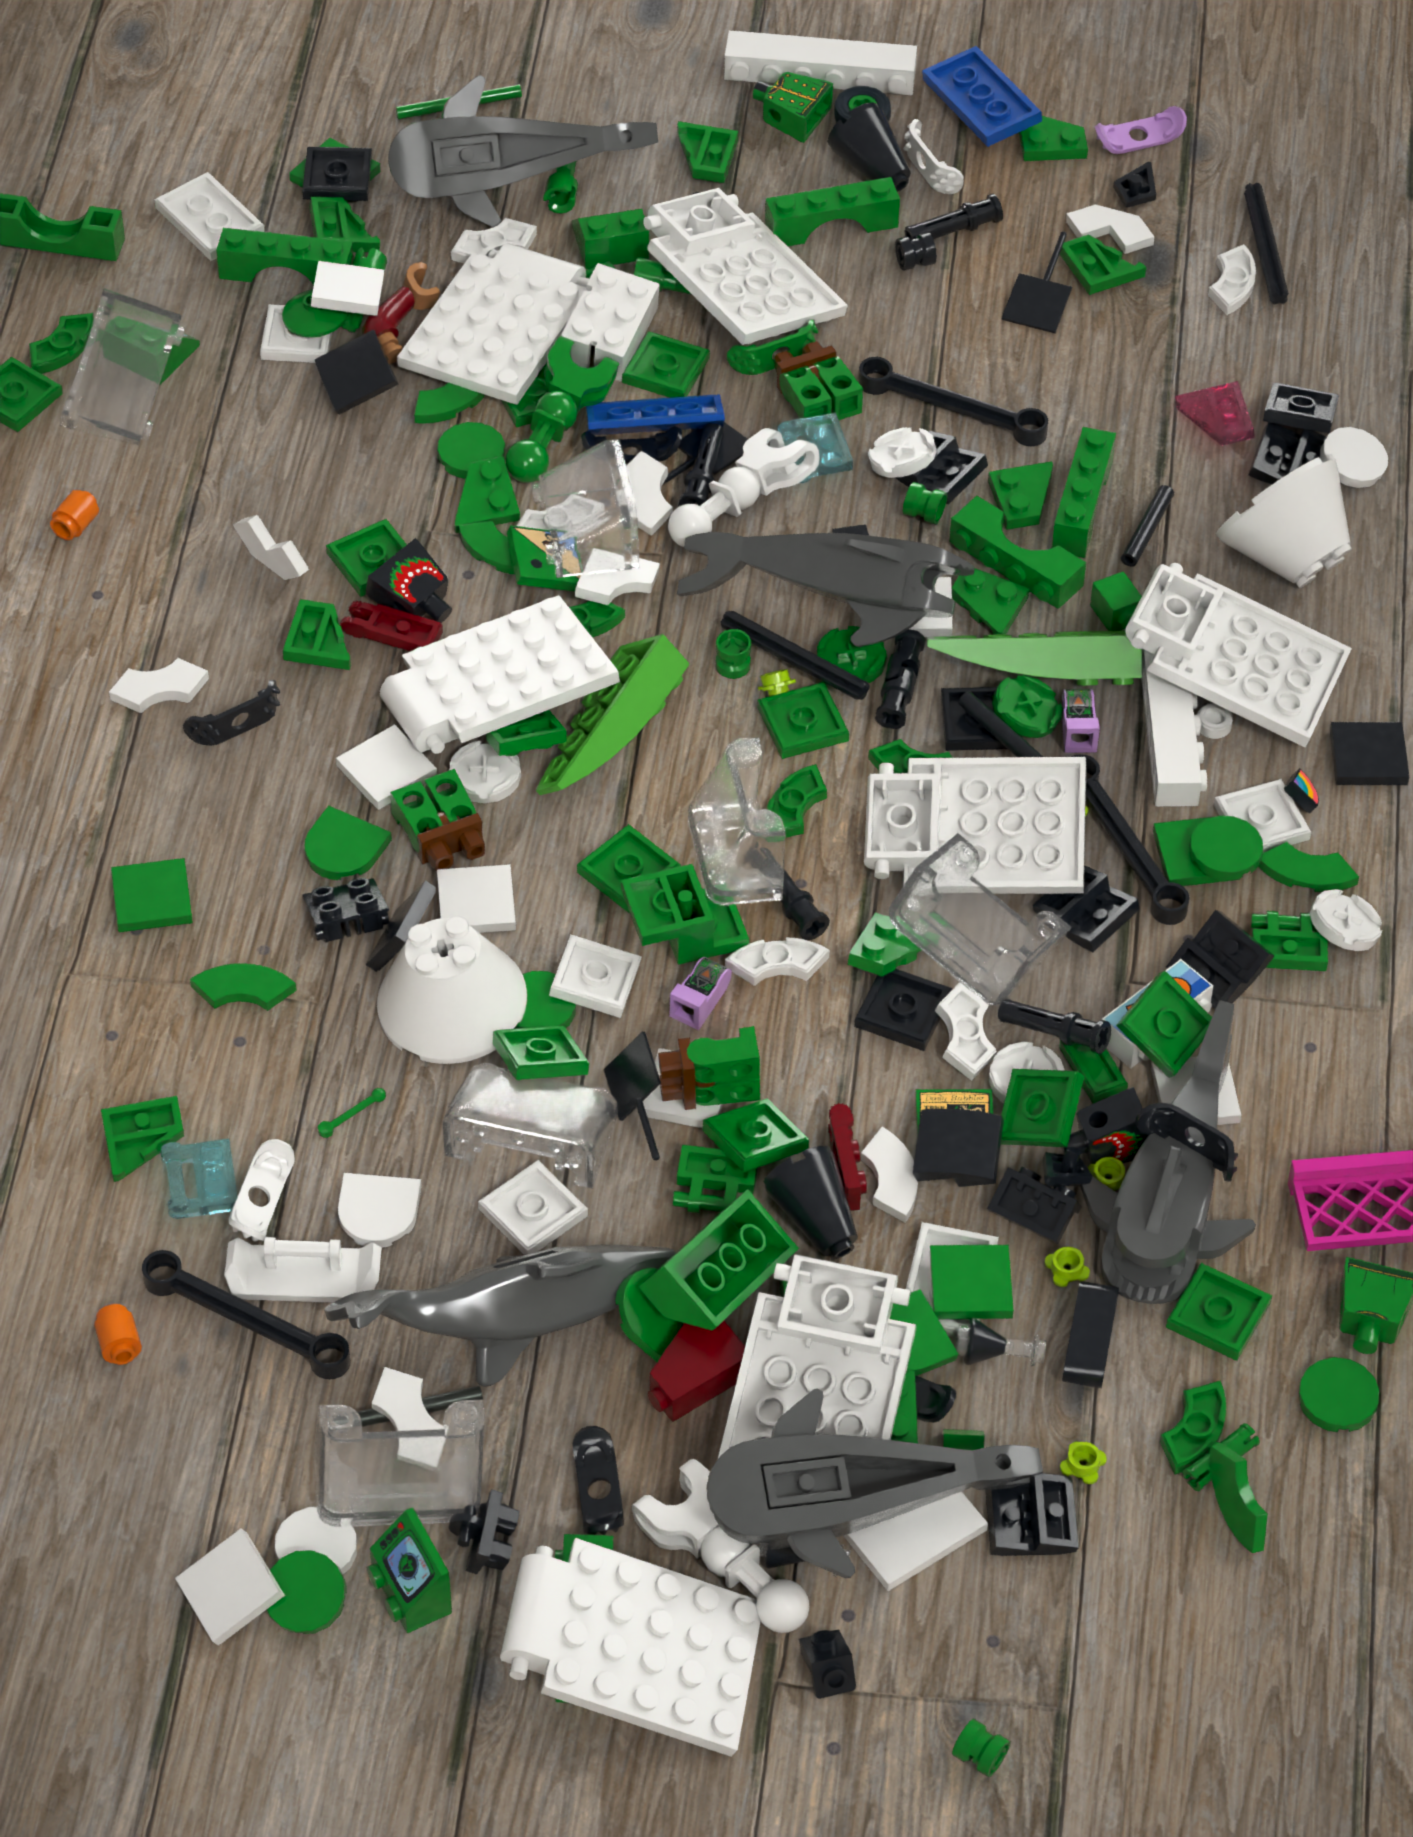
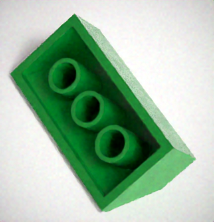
(720, 1265)

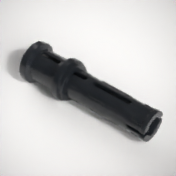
(967, 218)
(698, 479)
(800, 907)
(1069, 1027)

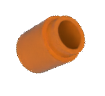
(74, 514)
(117, 1334)

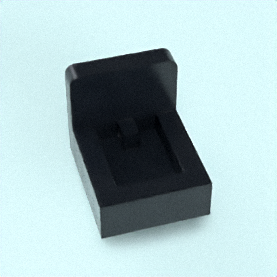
(829, 1663)

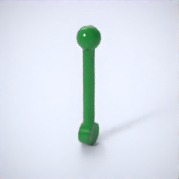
(326, 1128)

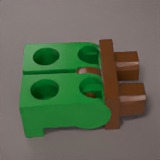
(818, 383)
(439, 820)
(712, 1070)

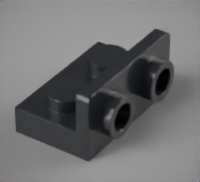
(1034, 1205)

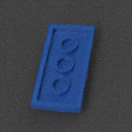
(982, 96)

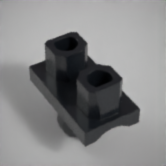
(491, 1518)

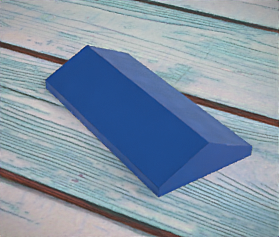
(654, 414)

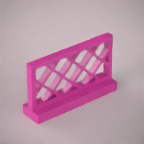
(1354, 1172)

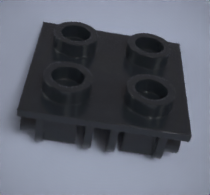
(344, 903)

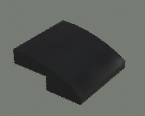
(356, 372)
(1283, 452)
(951, 468)
(1091, 914)
(1224, 957)
(958, 1146)
(1033, 1517)

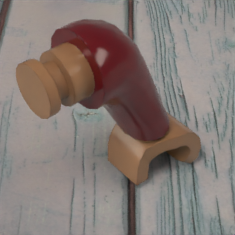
(396, 308)

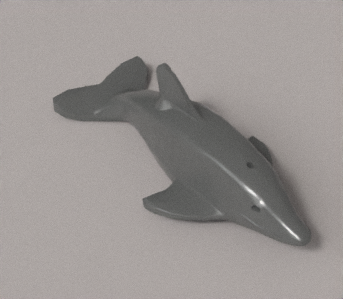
(509, 1300)

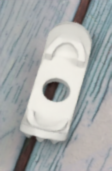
(937, 174)
(268, 1172)

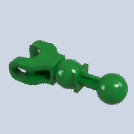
(557, 409)

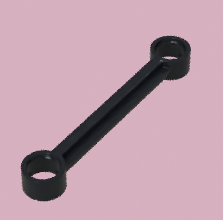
(953, 401)
(1134, 850)
(246, 1314)

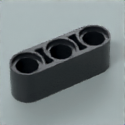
(1090, 1334)

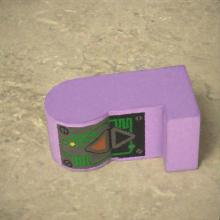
(1079, 718)
(700, 992)

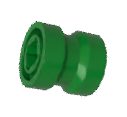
(924, 503)
(733, 653)
(982, 1747)

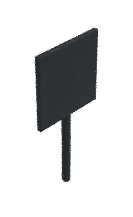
(1038, 301)
(730, 450)
(631, 1080)

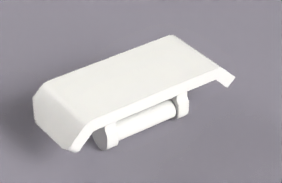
(300, 1270)

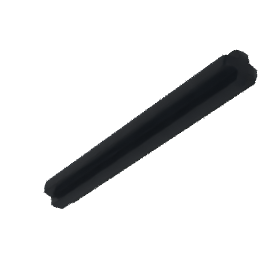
(1266, 243)
(797, 656)

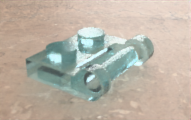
(827, 436)
(212, 1173)

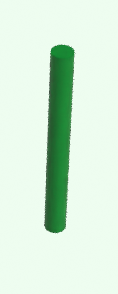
(437, 105)

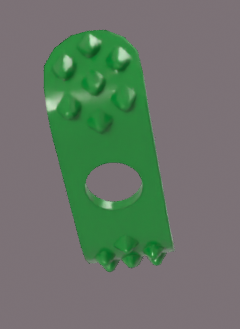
(758, 359)

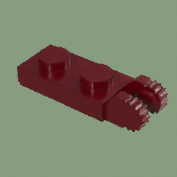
(390, 626)
(846, 1153)

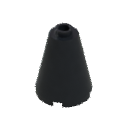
(870, 145)
(815, 1200)

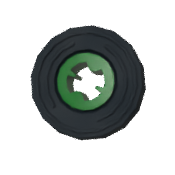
(857, 96)

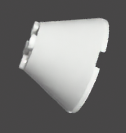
(1294, 524)
(450, 993)

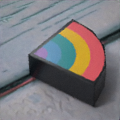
(1302, 791)

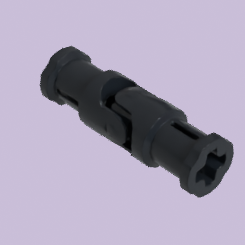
(900, 679)

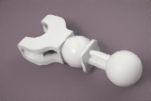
(757, 473)
(692, 1527)

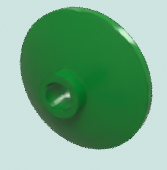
(310, 321)

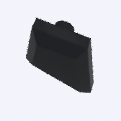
(1136, 186)
(1065, 1169)

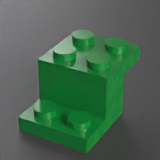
(677, 909)

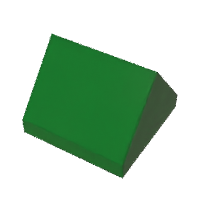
(963, 1439)

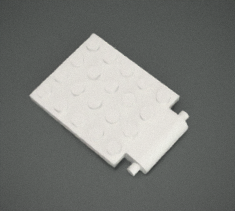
(738, 267)
(496, 322)
(1236, 652)
(496, 675)
(1014, 811)
(827, 1336)
(635, 1642)

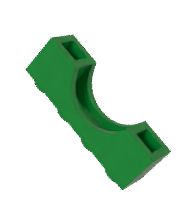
(797, 215)
(94, 235)
(247, 252)
(1082, 490)
(1049, 574)

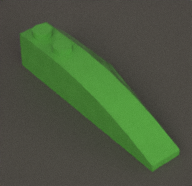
(1065, 656)
(618, 712)

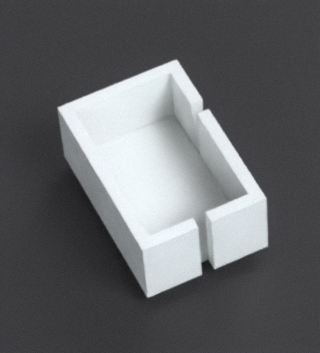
(612, 317)

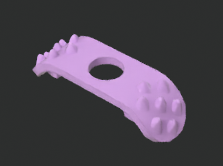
(1159, 129)

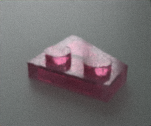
(1218, 412)

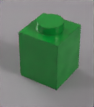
(1114, 600)

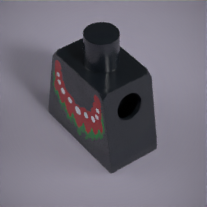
(411, 583)
(1109, 1128)

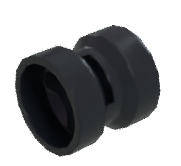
(915, 251)

